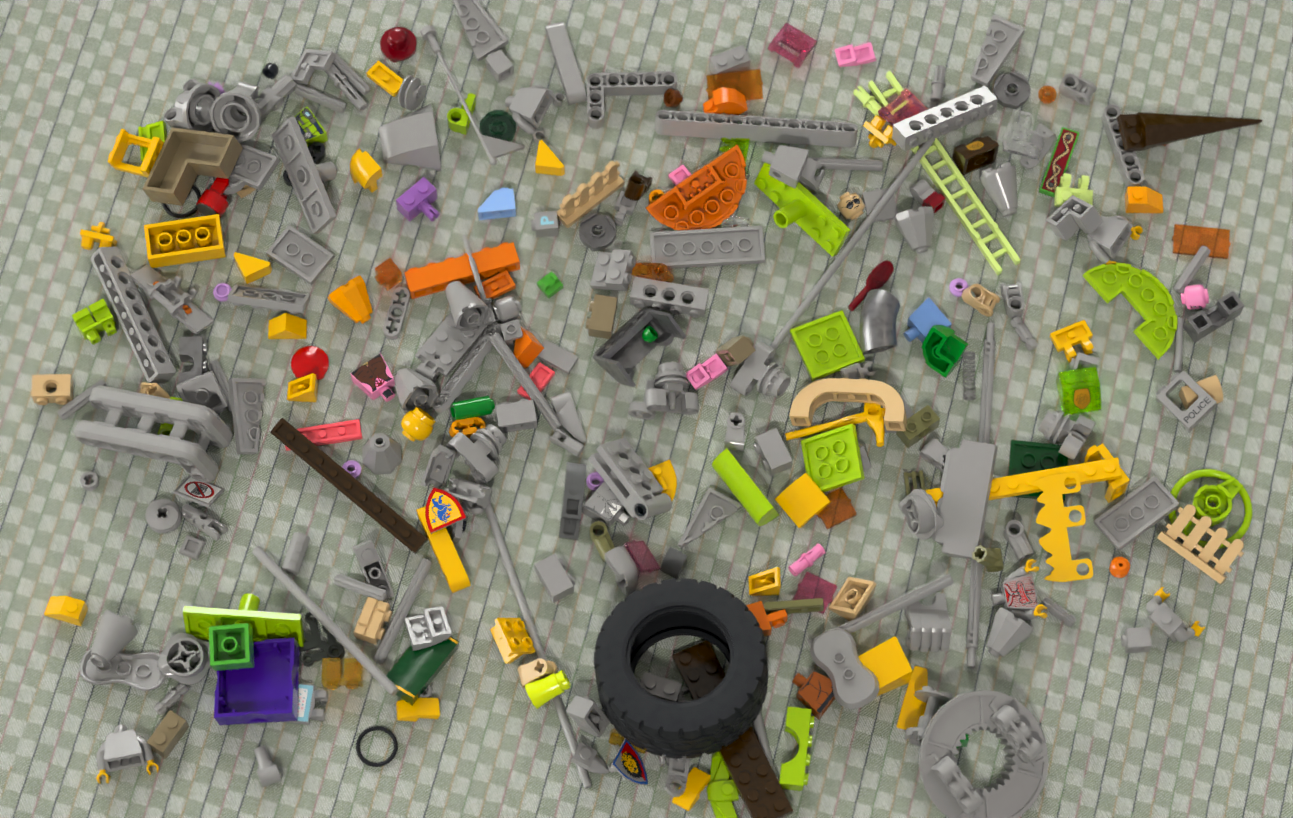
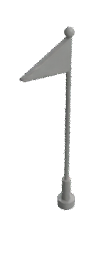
(493, 146)

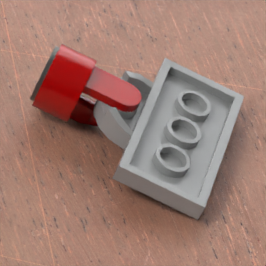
(251, 169)

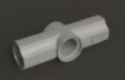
(273, 97)

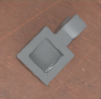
(624, 207)

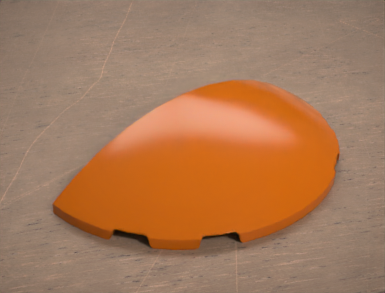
(705, 195)

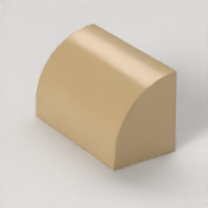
(1210, 385)

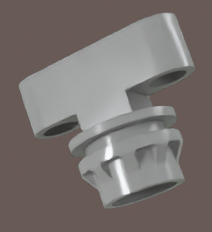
(756, 369)
(669, 393)
(1066, 431)
(479, 450)

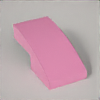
(856, 55)
(706, 372)

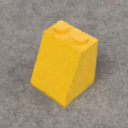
(888, 665)

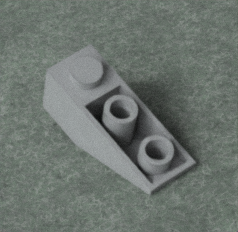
(372, 567)

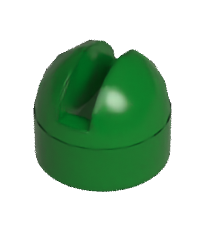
(649, 334)

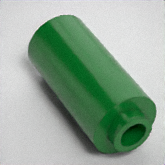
(472, 408)

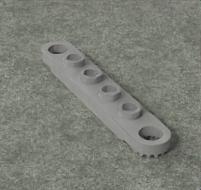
(466, 369)
(678, 768)

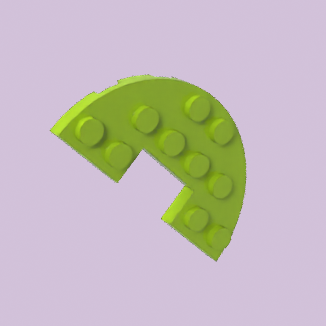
(1145, 295)

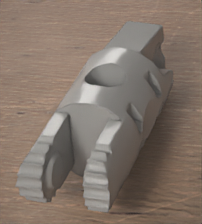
(203, 521)

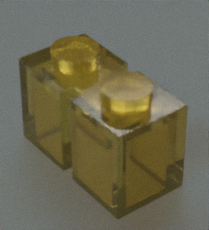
(332, 673)

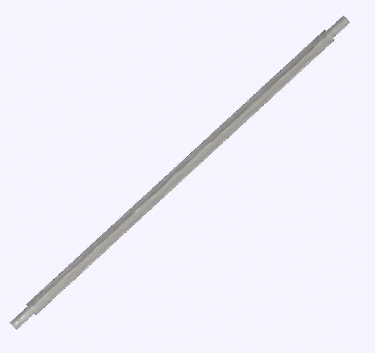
(984, 437)

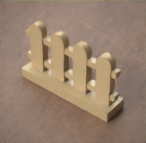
(590, 194)
(1206, 553)

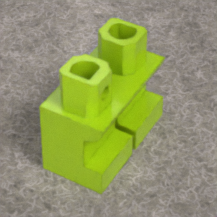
(89, 328)

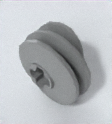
(411, 93)
(166, 507)

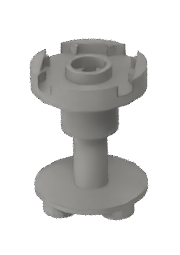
(933, 700)

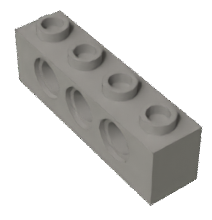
(662, 289)

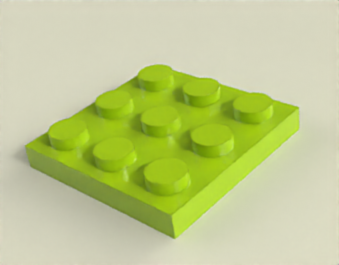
(827, 345)
(833, 458)

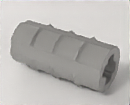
(295, 553)

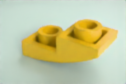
(422, 708)
(695, 784)

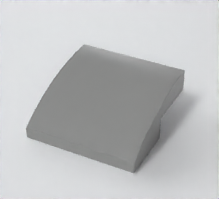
(428, 628)

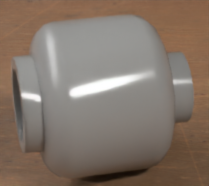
(506, 309)

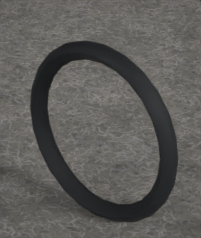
(187, 214)
(381, 763)

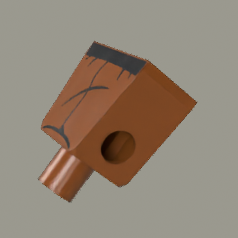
(815, 692)

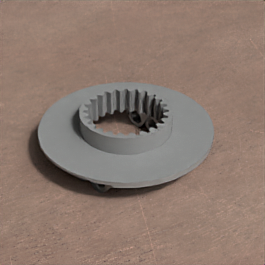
(1025, 748)

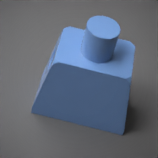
(923, 319)

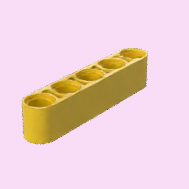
(446, 555)

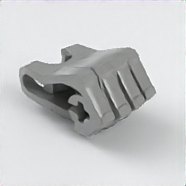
(928, 625)

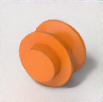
(1119, 567)

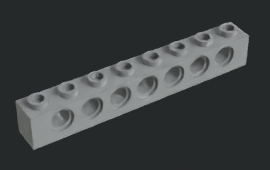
(133, 315)

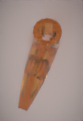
(653, 271)

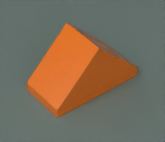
(527, 348)

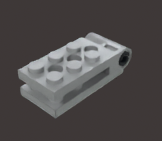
(630, 479)

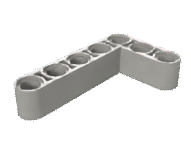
(623, 89)

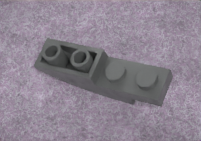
(572, 501)

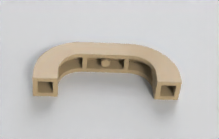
(849, 390)

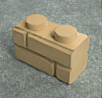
(372, 621)

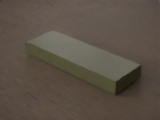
(795, 606)

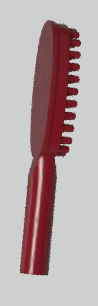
(875, 280)

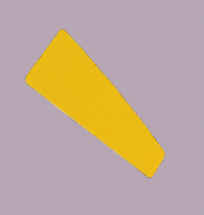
(912, 707)

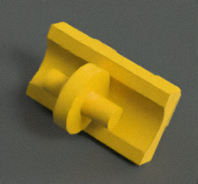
(880, 135)
(98, 236)

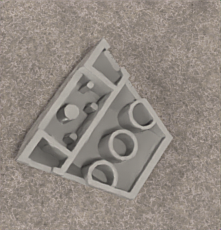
(411, 140)

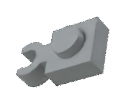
(856, 371)

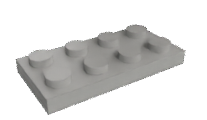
(269, 298)
(1136, 513)

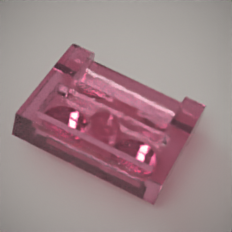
(795, 40)
(912, 108)

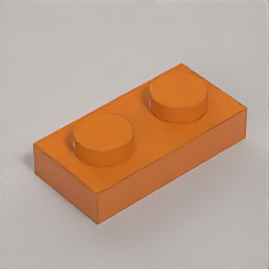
(497, 285)

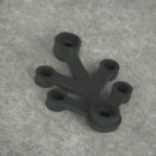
(314, 641)

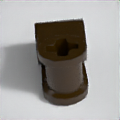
(637, 186)

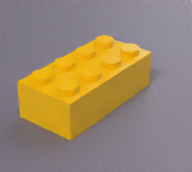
(184, 241)

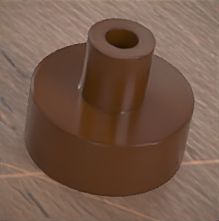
(672, 98)

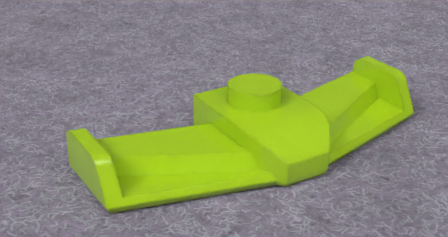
(721, 789)

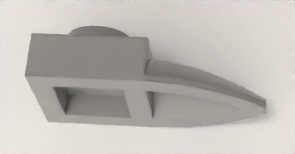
(588, 759)

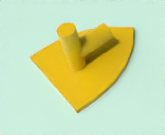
(666, 477)

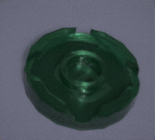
(498, 125)

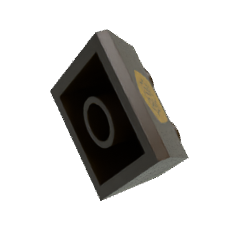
(975, 154)

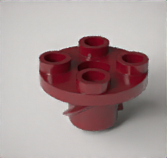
(398, 44)

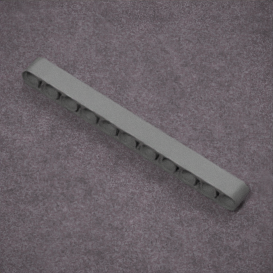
(756, 128)

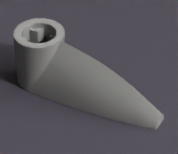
(568, 416)

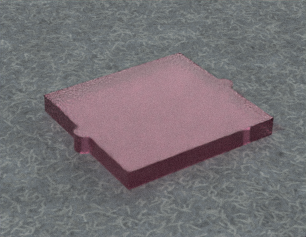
(642, 556)
(815, 587)

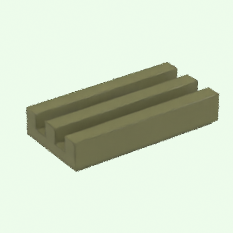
(913, 475)

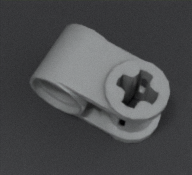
(1078, 88)
(1013, 296)
(735, 434)
(934, 453)

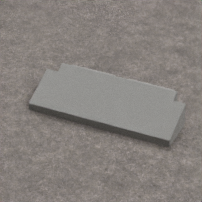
(965, 497)

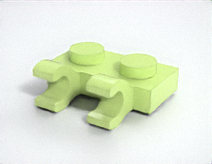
(1064, 192)

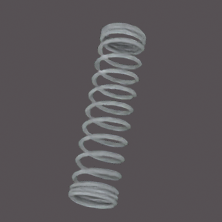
(970, 359)

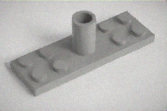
(306, 175)

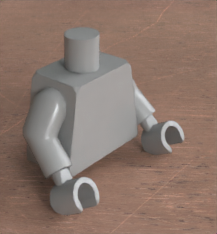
(531, 106)

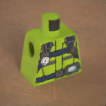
(310, 127)

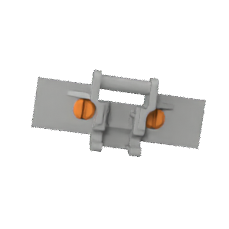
(172, 298)

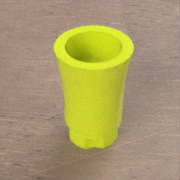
(547, 688)

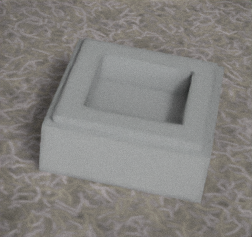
(192, 547)

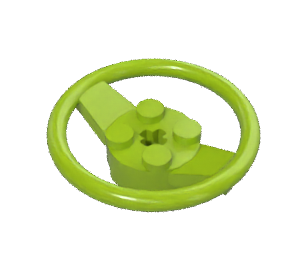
(1220, 495)

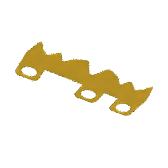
(1057, 518)

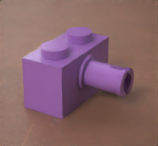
(418, 200)

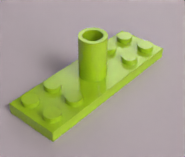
(805, 210)
(264, 624)

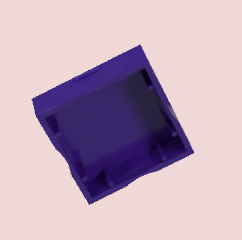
(261, 692)

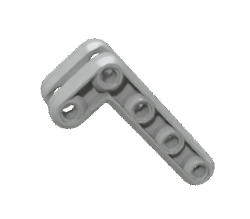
(141, 442)

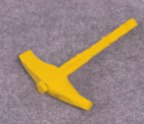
(872, 414)

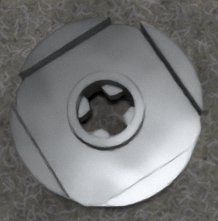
(1008, 99)
(593, 241)

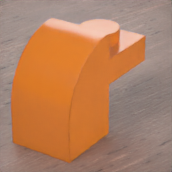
(726, 101)
(765, 620)

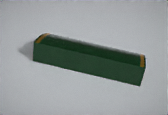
(419, 668)

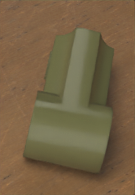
(603, 542)
(988, 557)

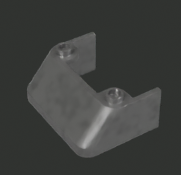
(628, 348)

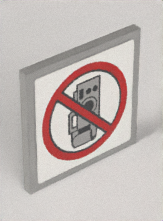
(198, 491)

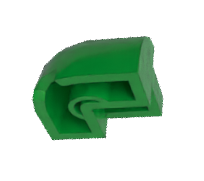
(943, 349)

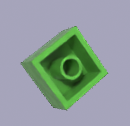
(231, 647)

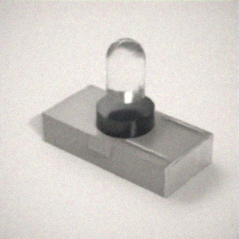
(459, 528)

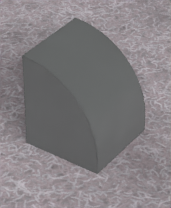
(674, 563)

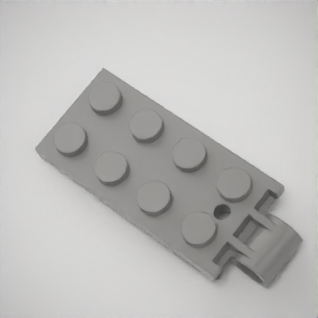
(449, 346)

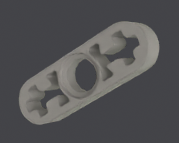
(397, 320)

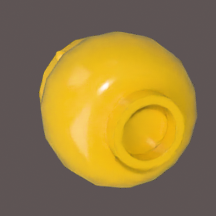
(417, 424)

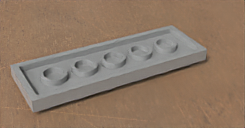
(708, 247)

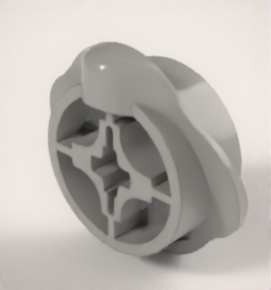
(921, 514)
(179, 642)

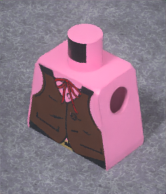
(375, 379)

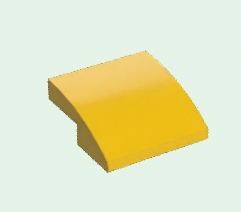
(802, 500)

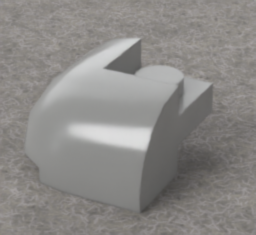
(623, 568)

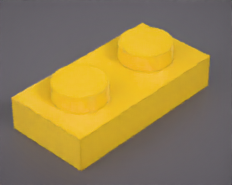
(385, 78)

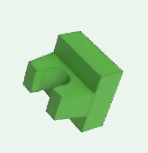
(550, 285)

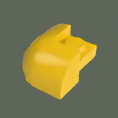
(365, 170)

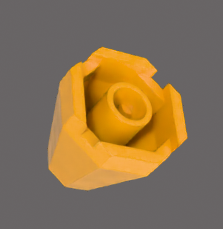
(352, 300)

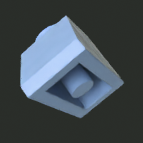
(498, 205)

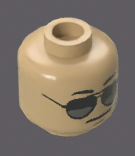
(850, 206)

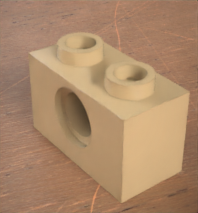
(43, 383)

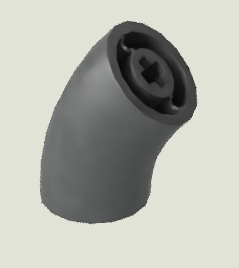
(878, 322)

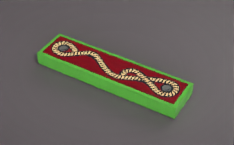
(1059, 161)

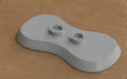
(838, 657)
(131, 669)

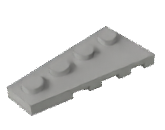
(998, 44)

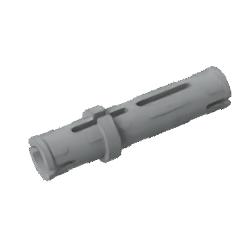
(359, 103)

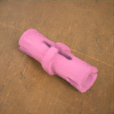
(806, 560)

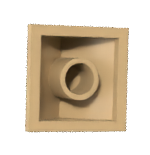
(853, 598)

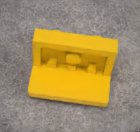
(511, 638)

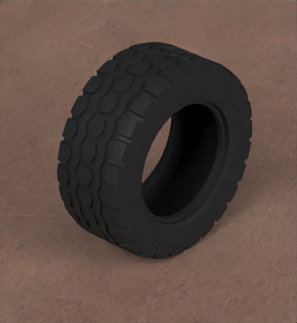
(671, 611)

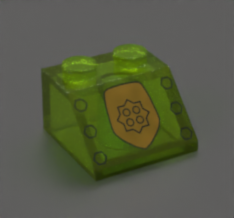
(1079, 390)

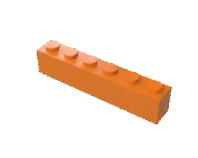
(437, 276)

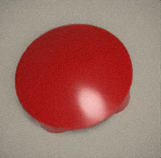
(309, 361)

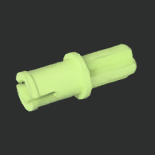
(867, 100)

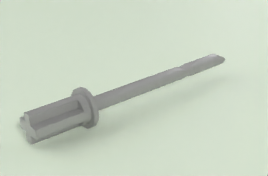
(492, 319)

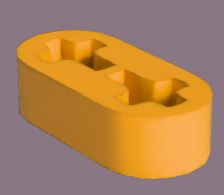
(466, 426)

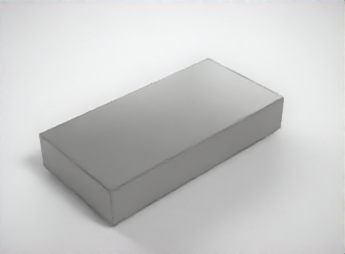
(557, 357)

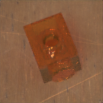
(388, 274)

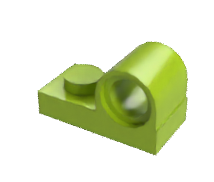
(463, 124)

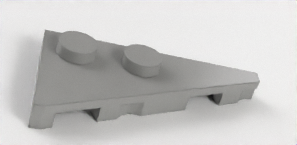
(710, 512)

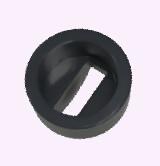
(270, 70)

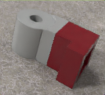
(927, 196)

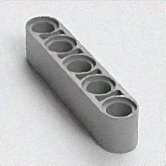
(565, 63)
(1115, 140)

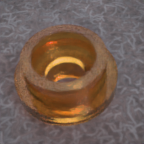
(1045, 98)

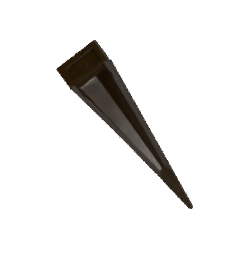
(1151, 130)

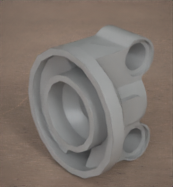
(193, 107)
(226, 117)

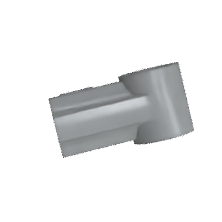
(1018, 541)

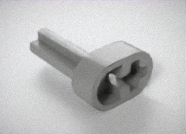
(639, 409)

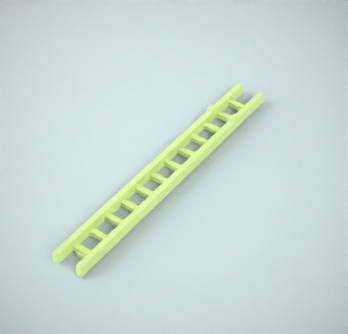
(1007, 248)

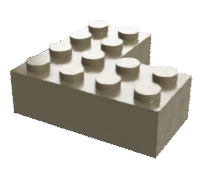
(186, 156)

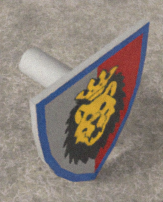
(629, 764)

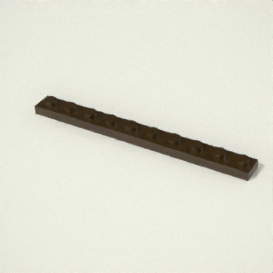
(349, 485)

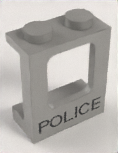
(1197, 411)

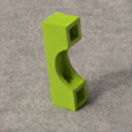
(793, 772)

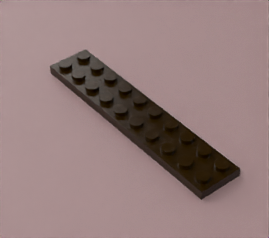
(743, 757)

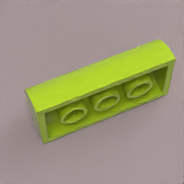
(744, 488)

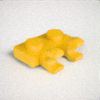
(1071, 336)

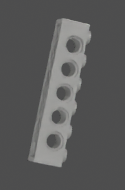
(944, 118)

